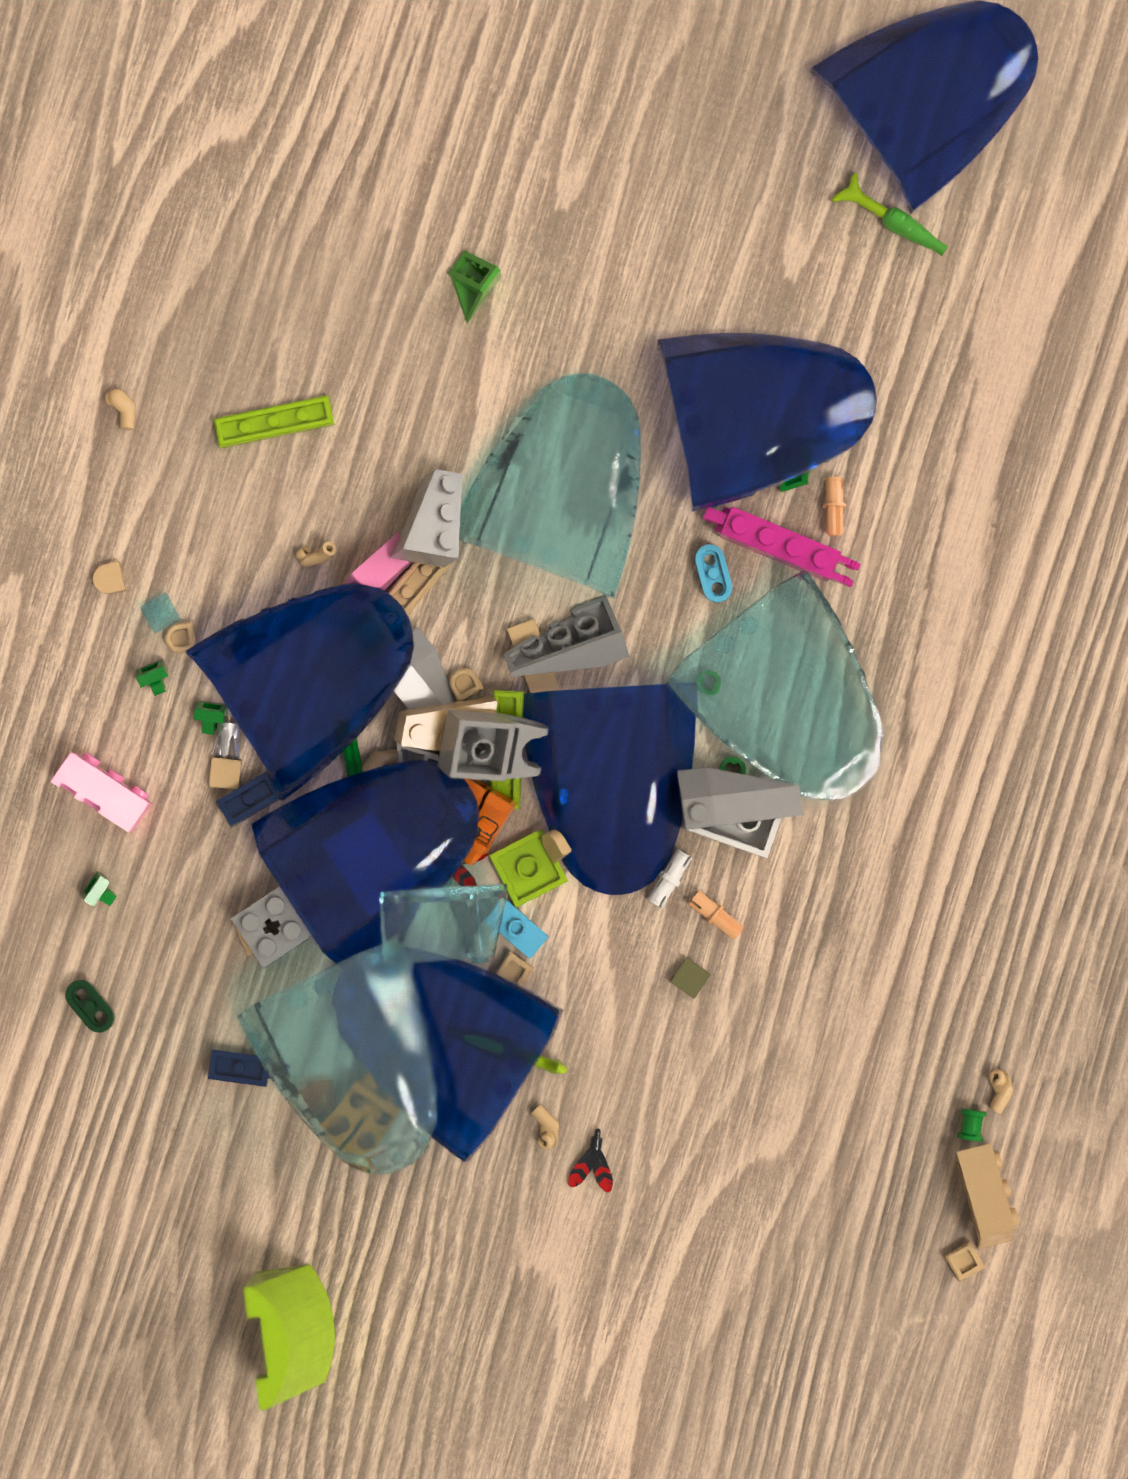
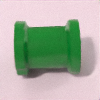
(971, 1124)

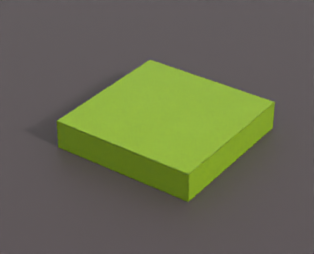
(527, 869)

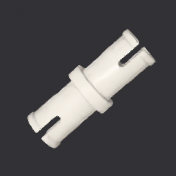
(669, 878)

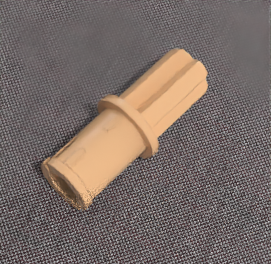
(834, 506)
(716, 915)

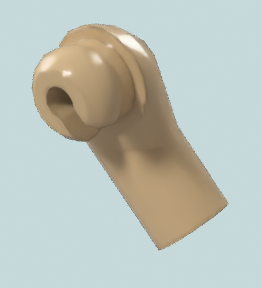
(124, 404)
(379, 758)
(549, 1127)

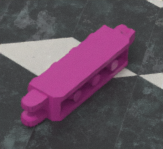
(780, 544)

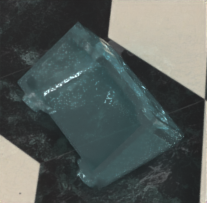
(441, 924)

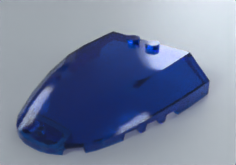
(934, 89)
(762, 409)
(309, 675)
(612, 778)
(366, 837)
(482, 1046)

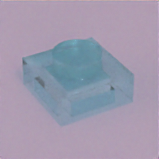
(160, 613)

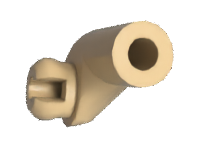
(320, 556)
(1003, 1090)

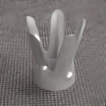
(227, 736)

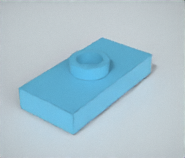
(521, 931)

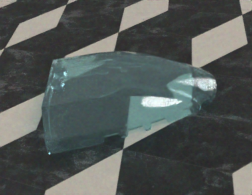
(562, 484)
(787, 693)
(352, 1060)

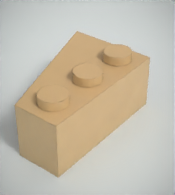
(425, 725)
(987, 1195)

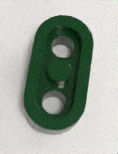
(89, 1007)

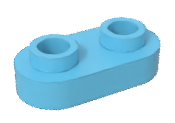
(713, 573)

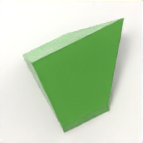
(473, 282)

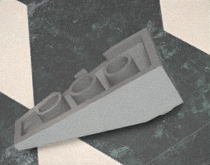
(579, 642)
(425, 678)
(725, 798)

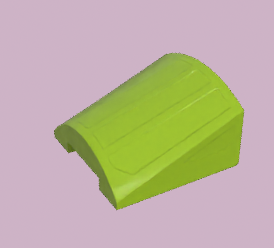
(295, 1331)

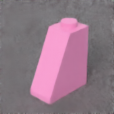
(379, 568)

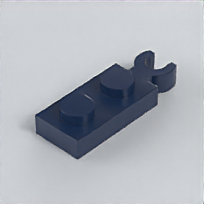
(247, 800)
(237, 1068)

